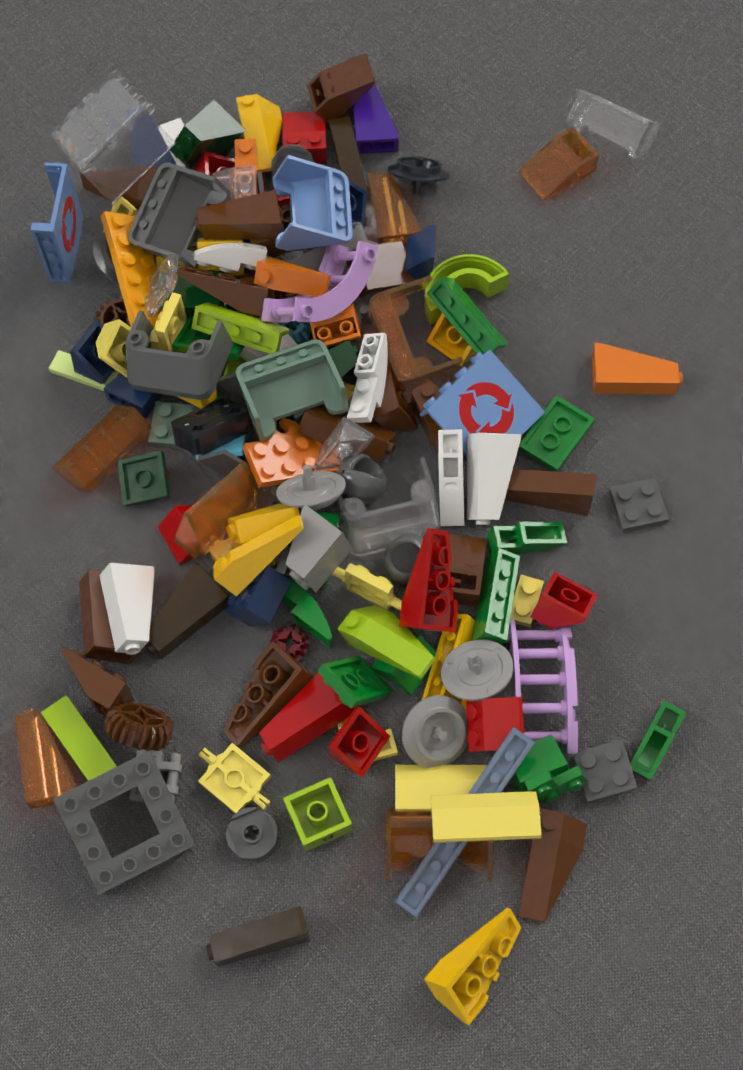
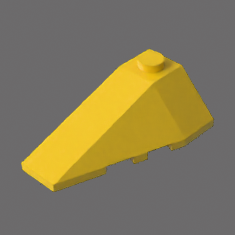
(261, 122)
(249, 559)
(467, 971)

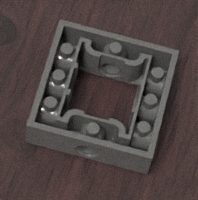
(83, 829)

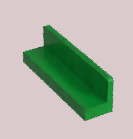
(465, 316)
(496, 596)

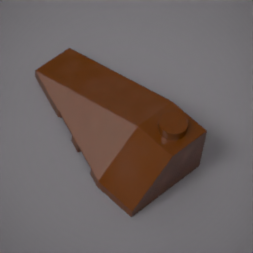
(237, 293)
(395, 410)
(271, 688)
(550, 863)

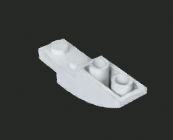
(231, 255)
(371, 375)
(451, 477)

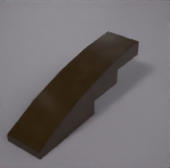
(346, 150)

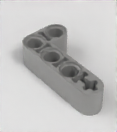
(312, 257)

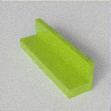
(241, 327)
(78, 738)

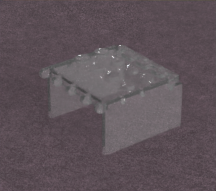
(112, 136)

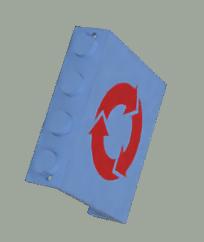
(60, 239)
(483, 401)

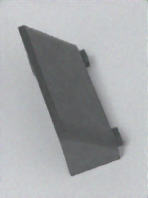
(168, 211)

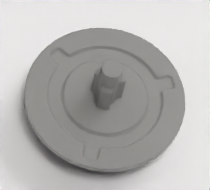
(311, 488)
(477, 670)
(435, 731)

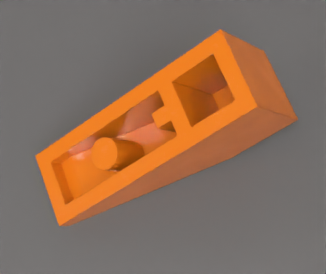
(290, 278)

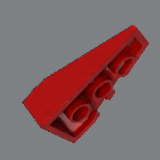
(429, 593)

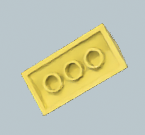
(417, 783)
(485, 816)

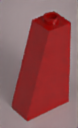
(303, 719)

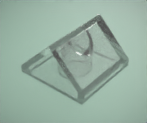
(343, 443)

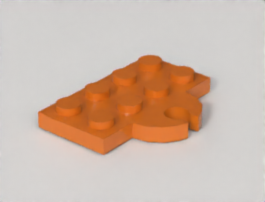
(282, 455)

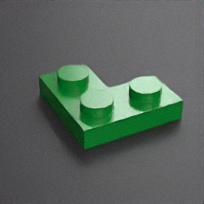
(550, 787)

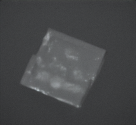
(239, 181)
(162, 284)

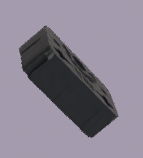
(211, 426)

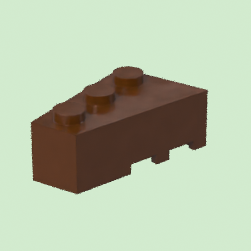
(418, 398)

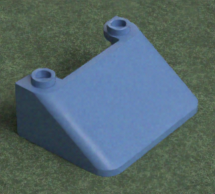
(317, 204)

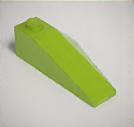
(379, 635)

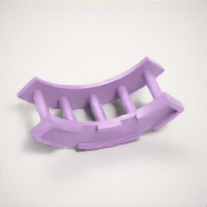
(341, 289)
(565, 679)

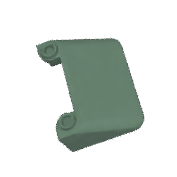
(290, 384)

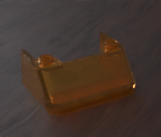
(385, 310)
(411, 836)

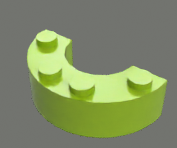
(469, 272)

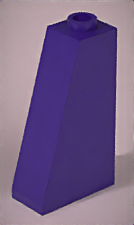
(373, 125)

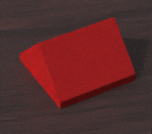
(168, 529)
(358, 742)

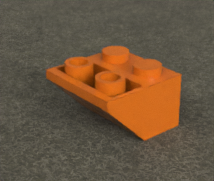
(338, 328)

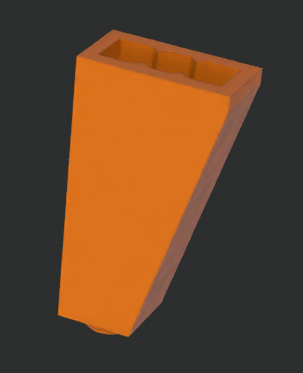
(631, 372)

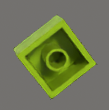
(318, 814)

